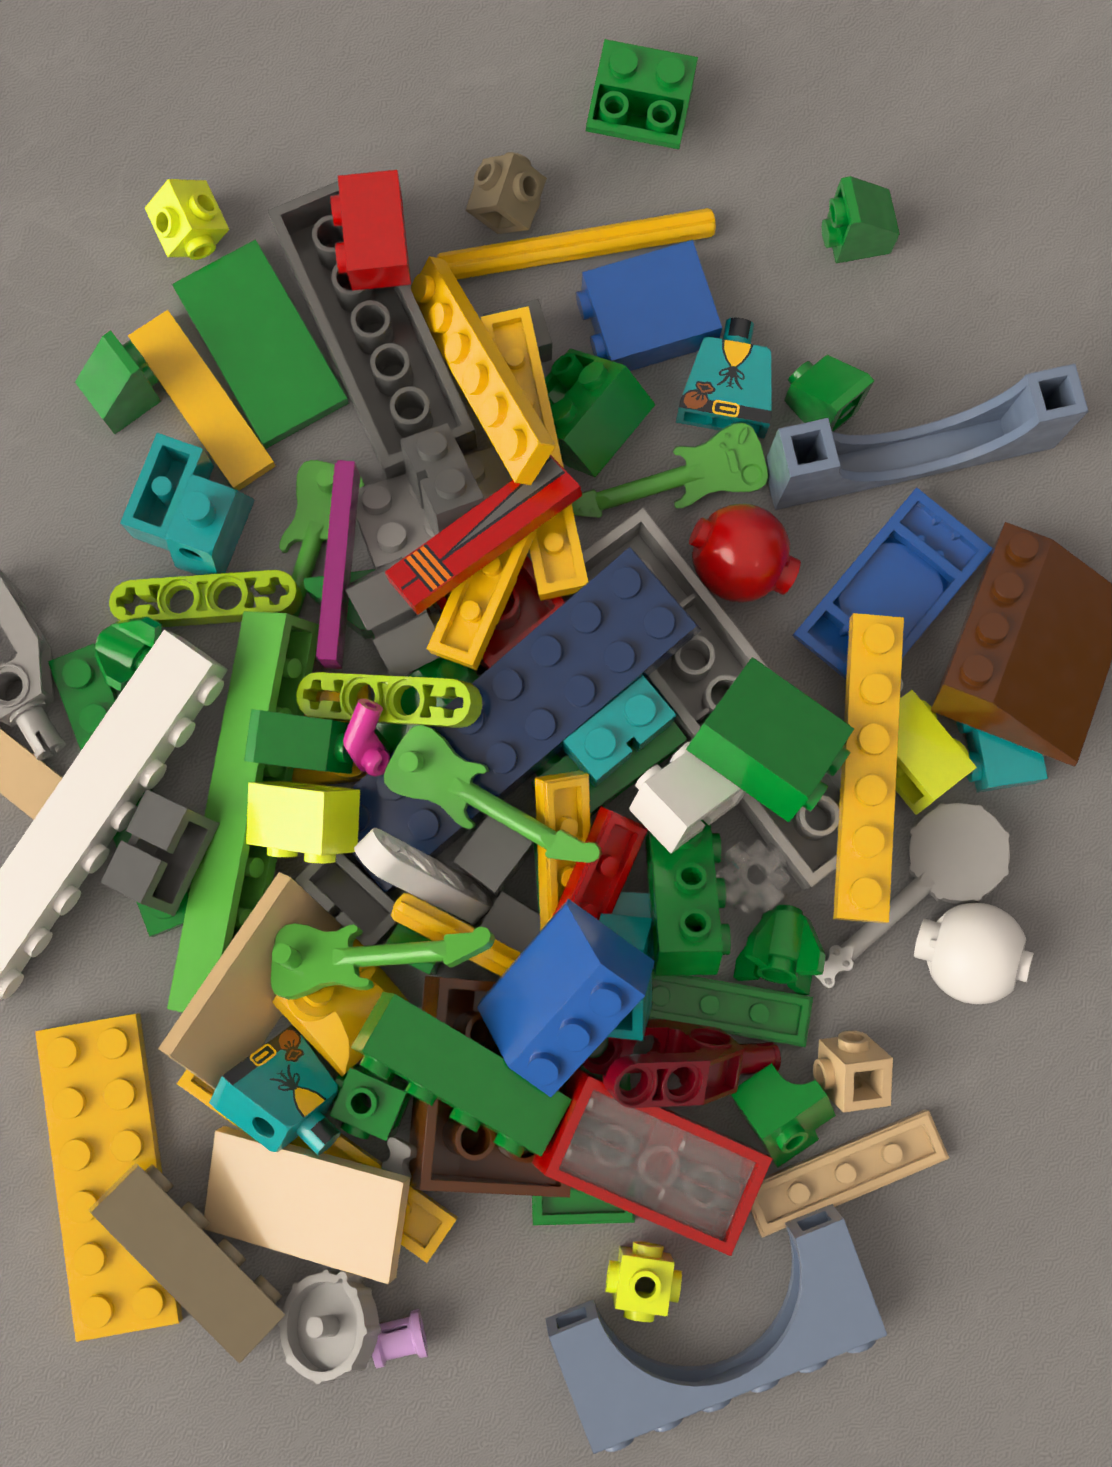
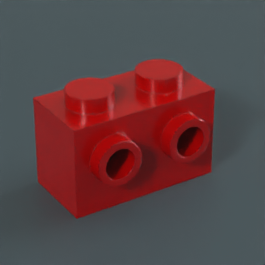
(373, 230)

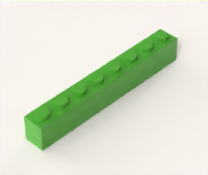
(232, 876)

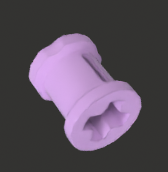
(400, 1339)

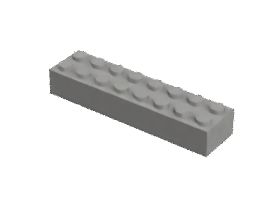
(699, 678)

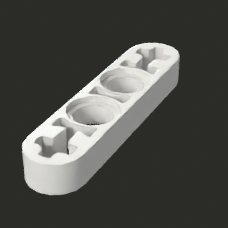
(423, 876)

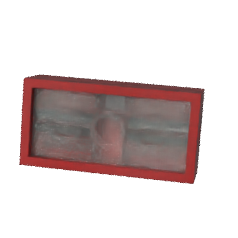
(654, 1164)

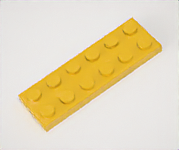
(97, 1131)

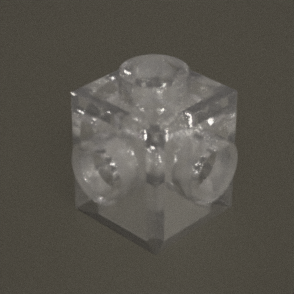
(740, 890)

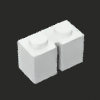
(680, 796)

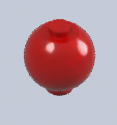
(743, 553)

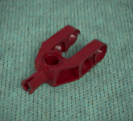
(699, 1055)

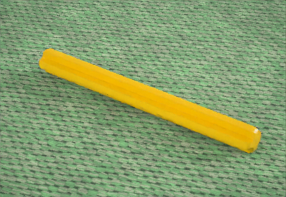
(580, 243)

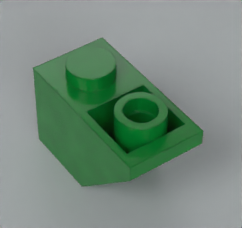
(860, 221)
(118, 382)

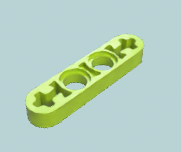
(205, 592)
(388, 695)

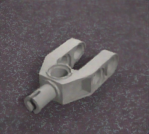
(34, 671)

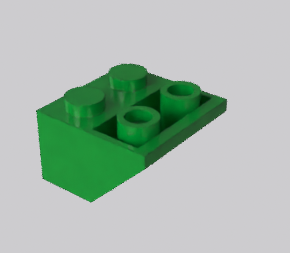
(642, 94)
(593, 408)

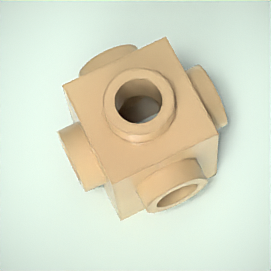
(854, 1071)

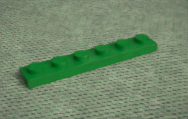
(86, 704)

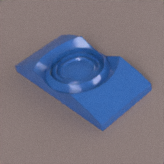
(903, 573)

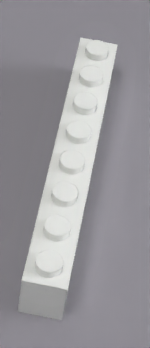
(100, 796)

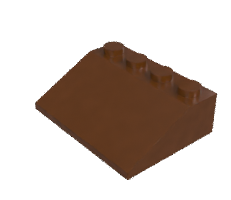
(1031, 648)
(449, 1153)

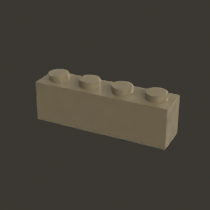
(187, 1262)

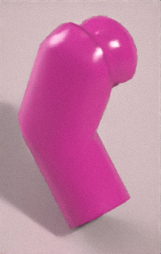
(362, 741)

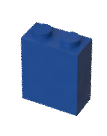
(649, 307)

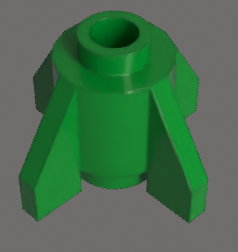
(124, 647)
(782, 950)

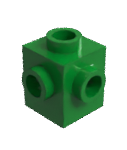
(358, 1115)

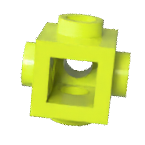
(187, 218)
(637, 1262)

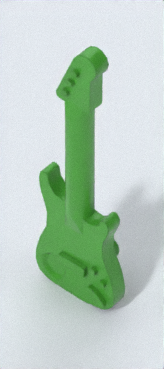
(725, 462)
(311, 518)
(432, 771)
(313, 959)

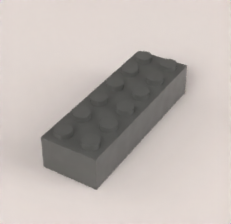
(372, 337)

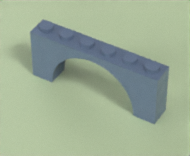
(817, 464)
(821, 1317)

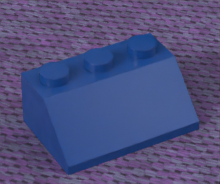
(564, 997)

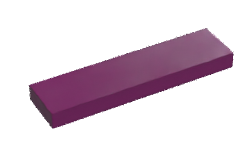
(338, 564)

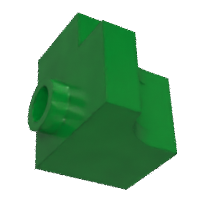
(782, 1112)

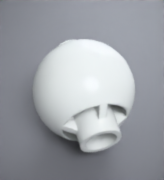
(974, 952)

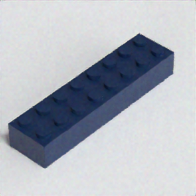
(541, 694)

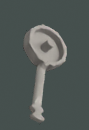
(954, 855)
(331, 1314)

